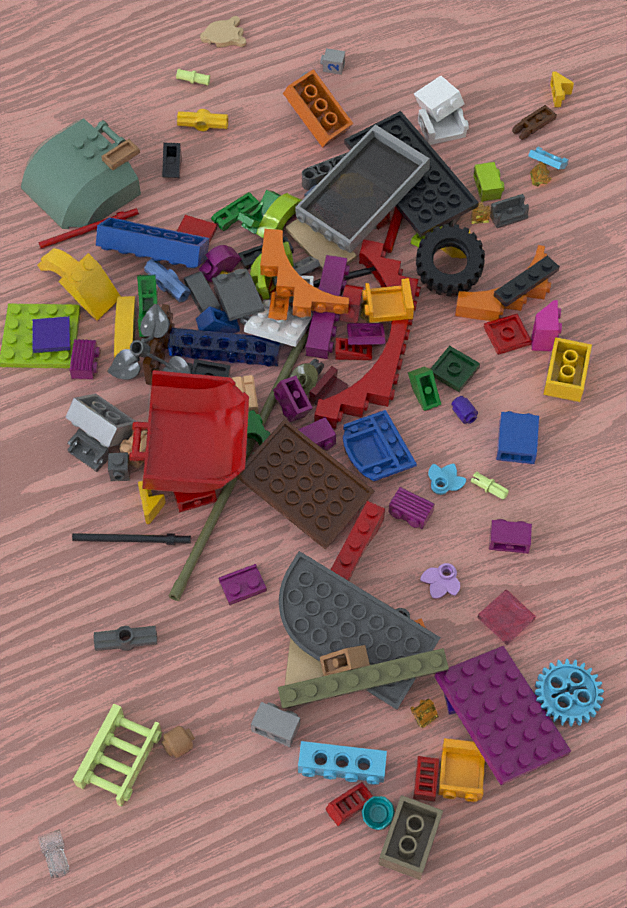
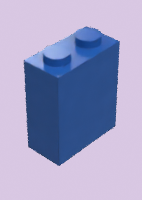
(517, 437)

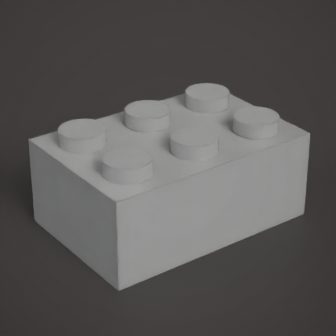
(100, 419)

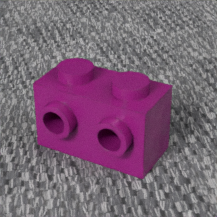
(292, 399)

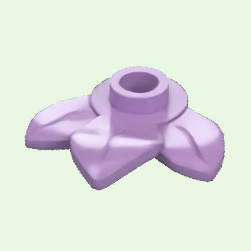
(439, 582)

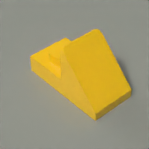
(560, 87)
(151, 504)

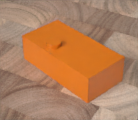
(317, 108)

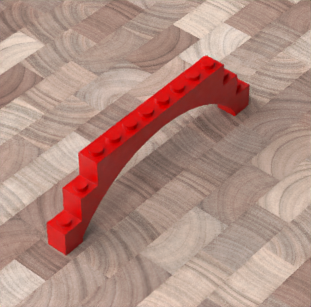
(378, 382)

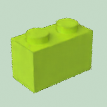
(488, 181)

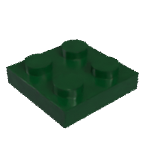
(454, 368)

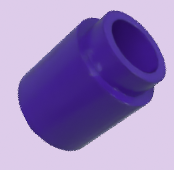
(464, 410)

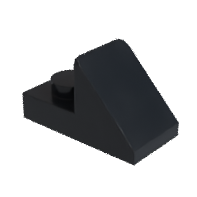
(171, 160)

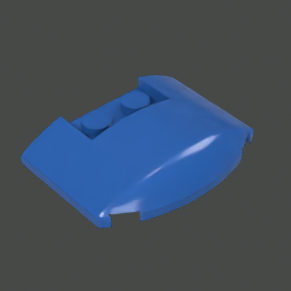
(376, 446)

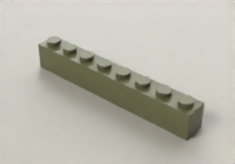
(363, 678)

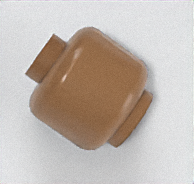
(178, 741)

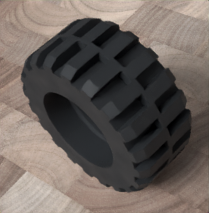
(455, 238)

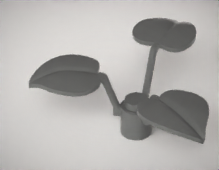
(153, 324)

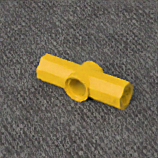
(202, 120)

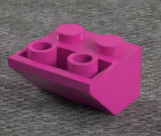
(546, 327)

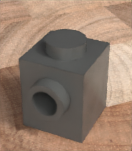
(119, 466)

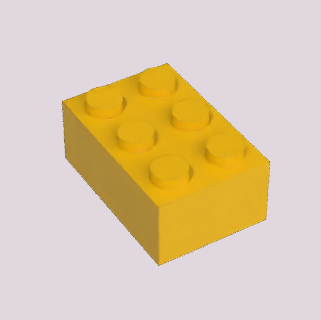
(567, 369)

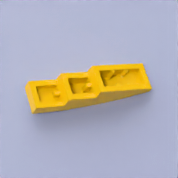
(124, 323)

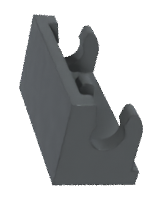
(509, 211)
(88, 450)

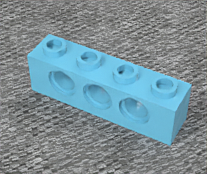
(334, 753)

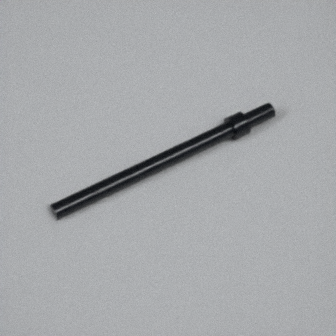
(169, 539)

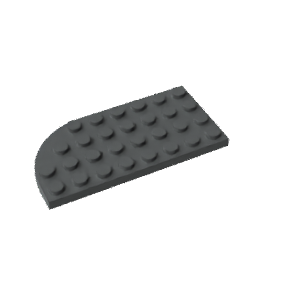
(333, 614)

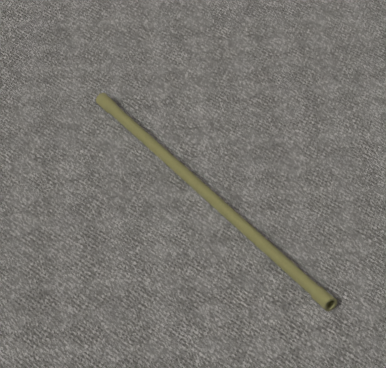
(181, 583)

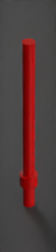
(85, 229)

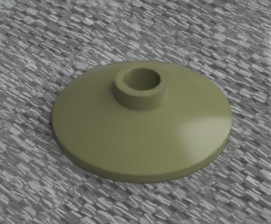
(307, 376)

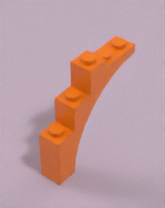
(289, 283)
(486, 307)

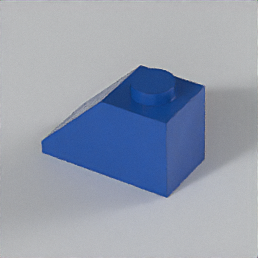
(216, 321)

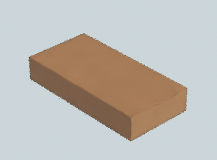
(120, 154)

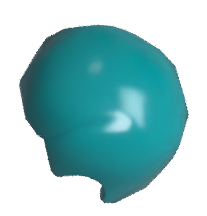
(378, 812)

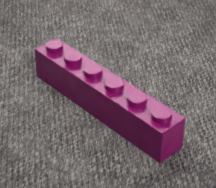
(323, 324)

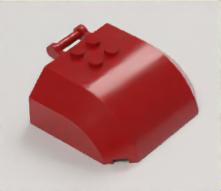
(192, 433)

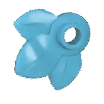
(447, 477)

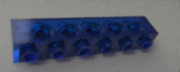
(193, 344)

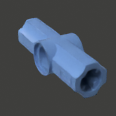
(167, 280)

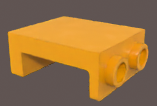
(388, 302)
(461, 770)

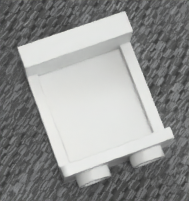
(447, 129)

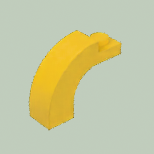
(57, 261)

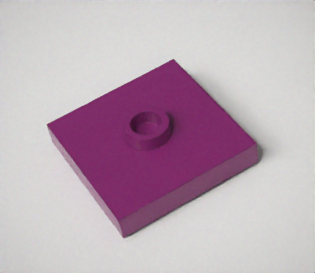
(365, 333)

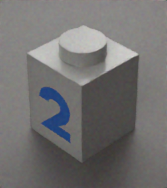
(333, 61)

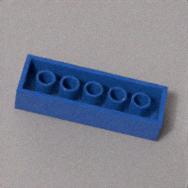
(152, 242)

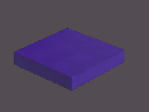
(51, 334)

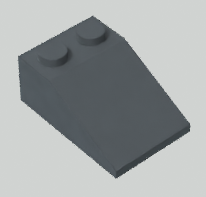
(237, 294)

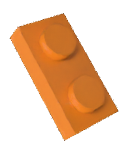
(278, 307)

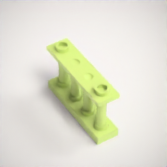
(106, 738)

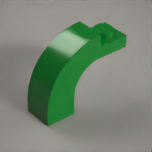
(252, 220)
(147, 295)

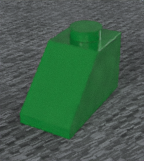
(424, 387)

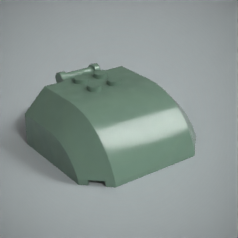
(71, 179)

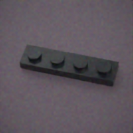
(526, 281)

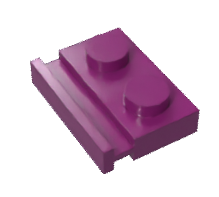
(242, 584)

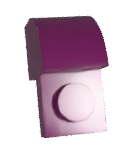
(219, 259)

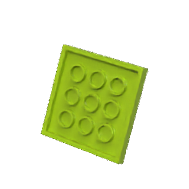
(18, 335)

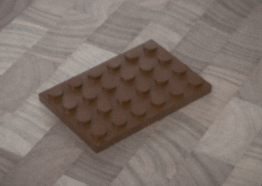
(305, 484)

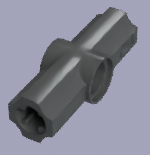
(138, 637)

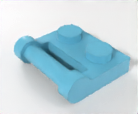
(547, 158)

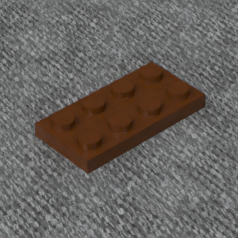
(157, 348)

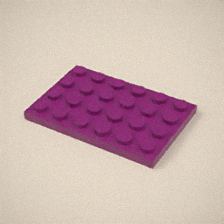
(502, 715)

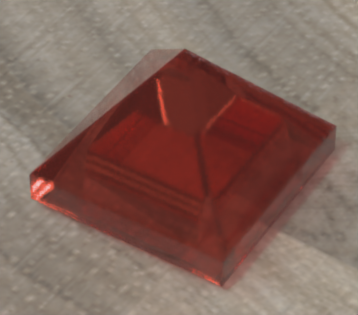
(384, 222)

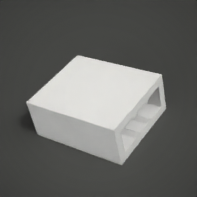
(439, 98)

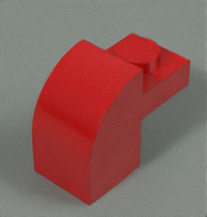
(354, 294)

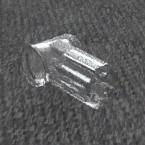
(53, 848)

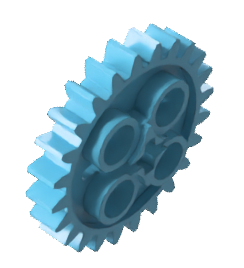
(575, 709)

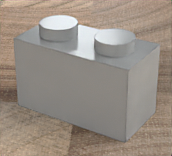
(275, 724)

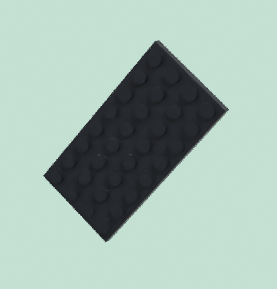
(438, 194)

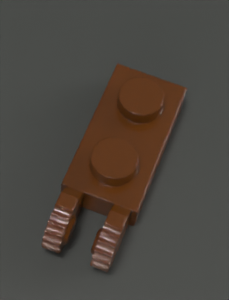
(534, 122)

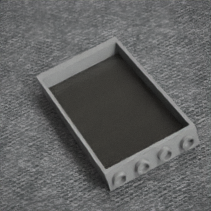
(362, 188)

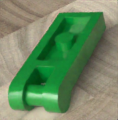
(244, 204)

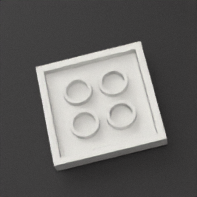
(282, 331)

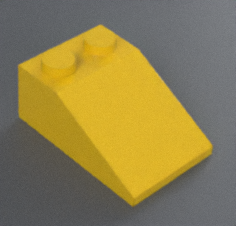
(90, 287)

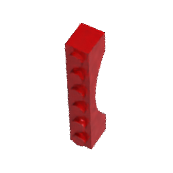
(358, 539)

